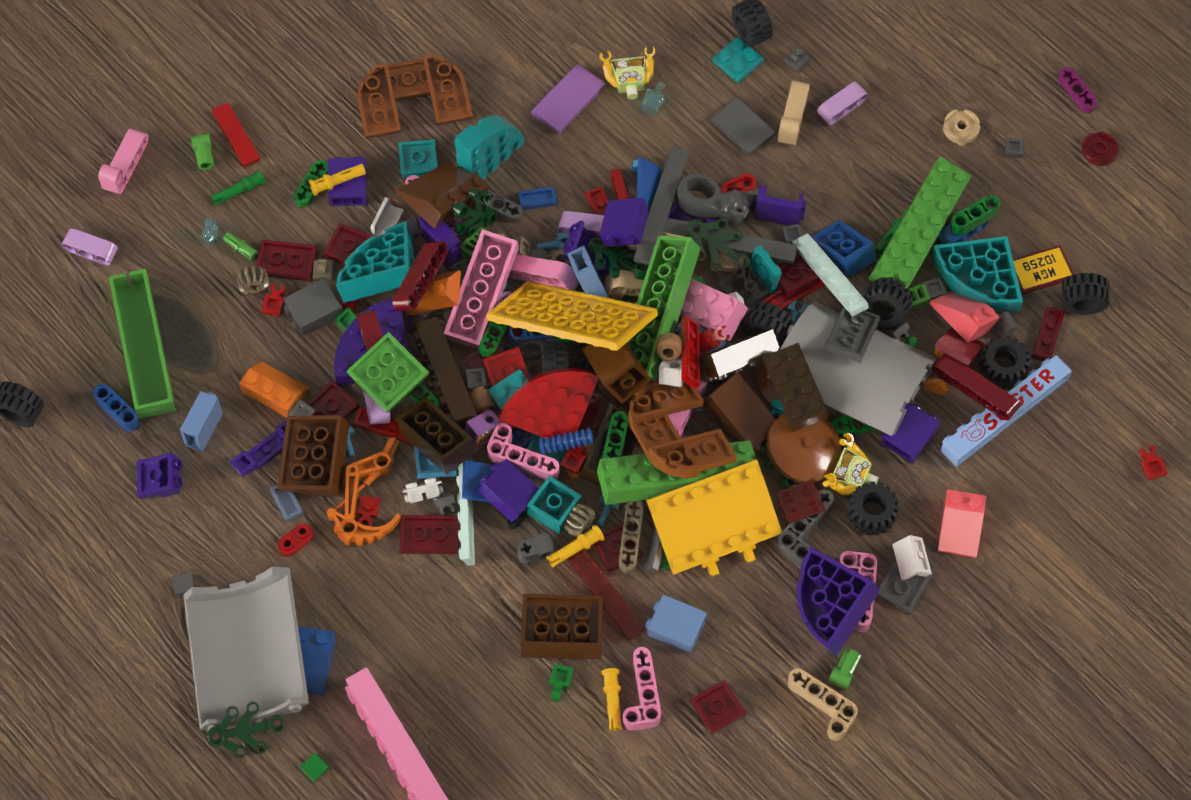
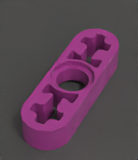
(1077, 97)

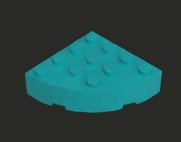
(487, 145)
(377, 264)
(980, 272)

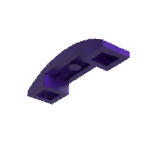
(262, 453)

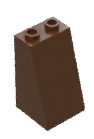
(618, 370)
(739, 411)

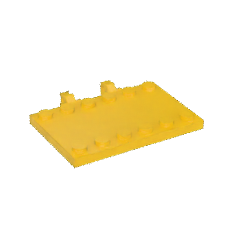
(715, 518)

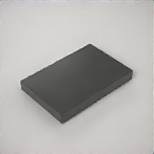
(743, 126)
(903, 593)

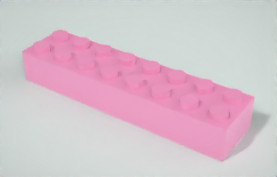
(392, 738)

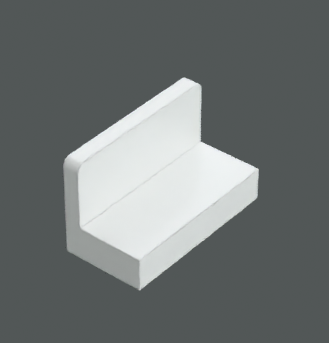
(386, 217)
(911, 557)

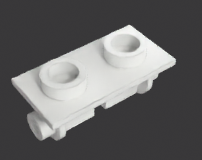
(415, 491)

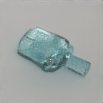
(653, 100)
(210, 232)

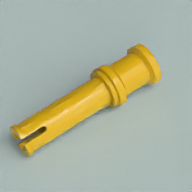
(329, 181)
(582, 542)
(612, 689)

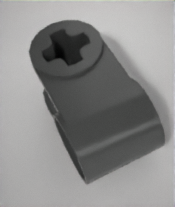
(536, 547)

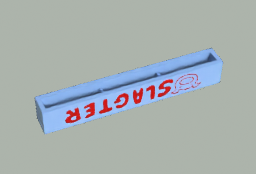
(988, 425)

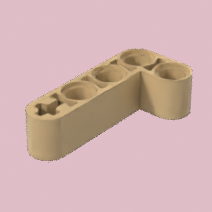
(793, 113)
(623, 285)
(819, 701)

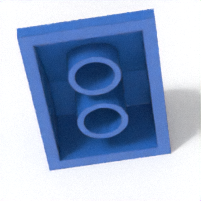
(845, 247)
(317, 655)

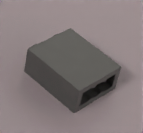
(312, 307)

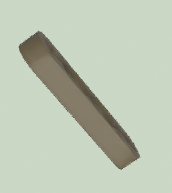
(631, 536)

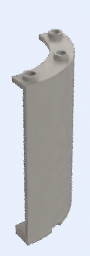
(865, 390)
(246, 649)

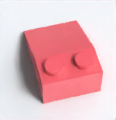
(965, 315)
(961, 523)

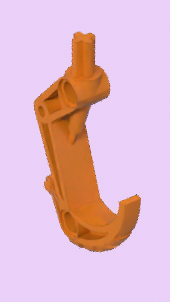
(363, 471)

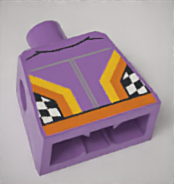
(481, 428)

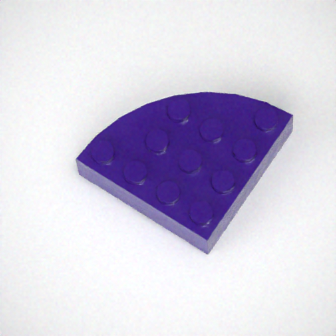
(352, 345)
(832, 599)

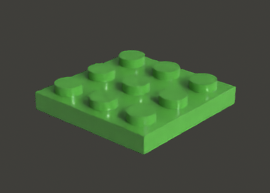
(387, 372)

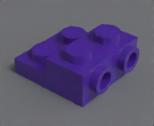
(159, 476)

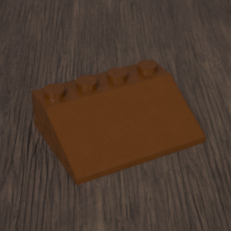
(439, 190)
(314, 455)
(561, 626)

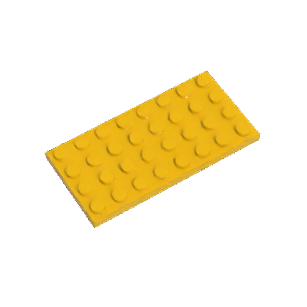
(572, 315)

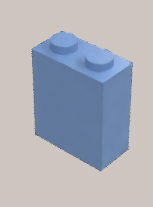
(586, 272)
(201, 421)
(676, 623)

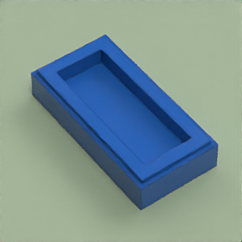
(537, 198)

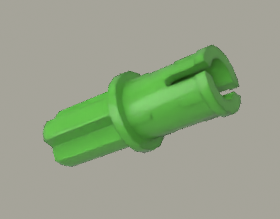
(240, 246)

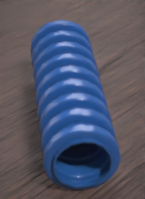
(566, 441)

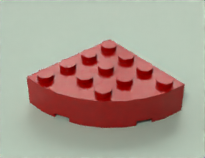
(551, 402)

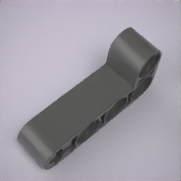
(796, 537)

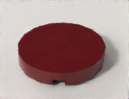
(1100, 149)

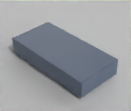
(286, 503)

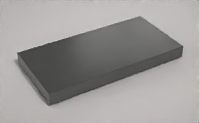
(852, 334)

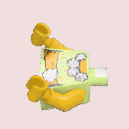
(629, 73)
(851, 469)

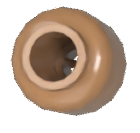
(669, 346)
(481, 399)

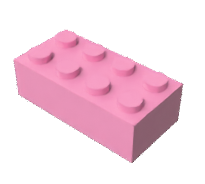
(712, 308)

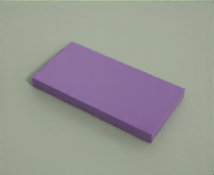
(568, 98)

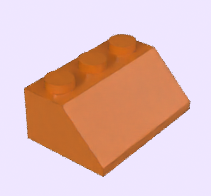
(441, 293)
(273, 388)

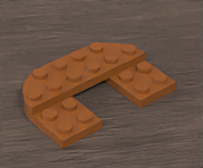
(408, 80)
(660, 439)

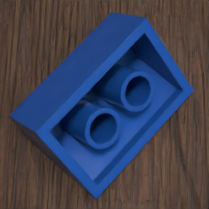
(647, 181)

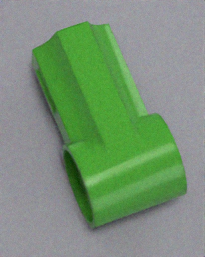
(202, 148)
(843, 672)

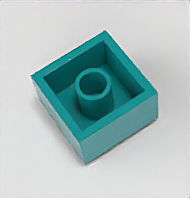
(553, 504)

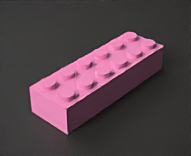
(481, 288)

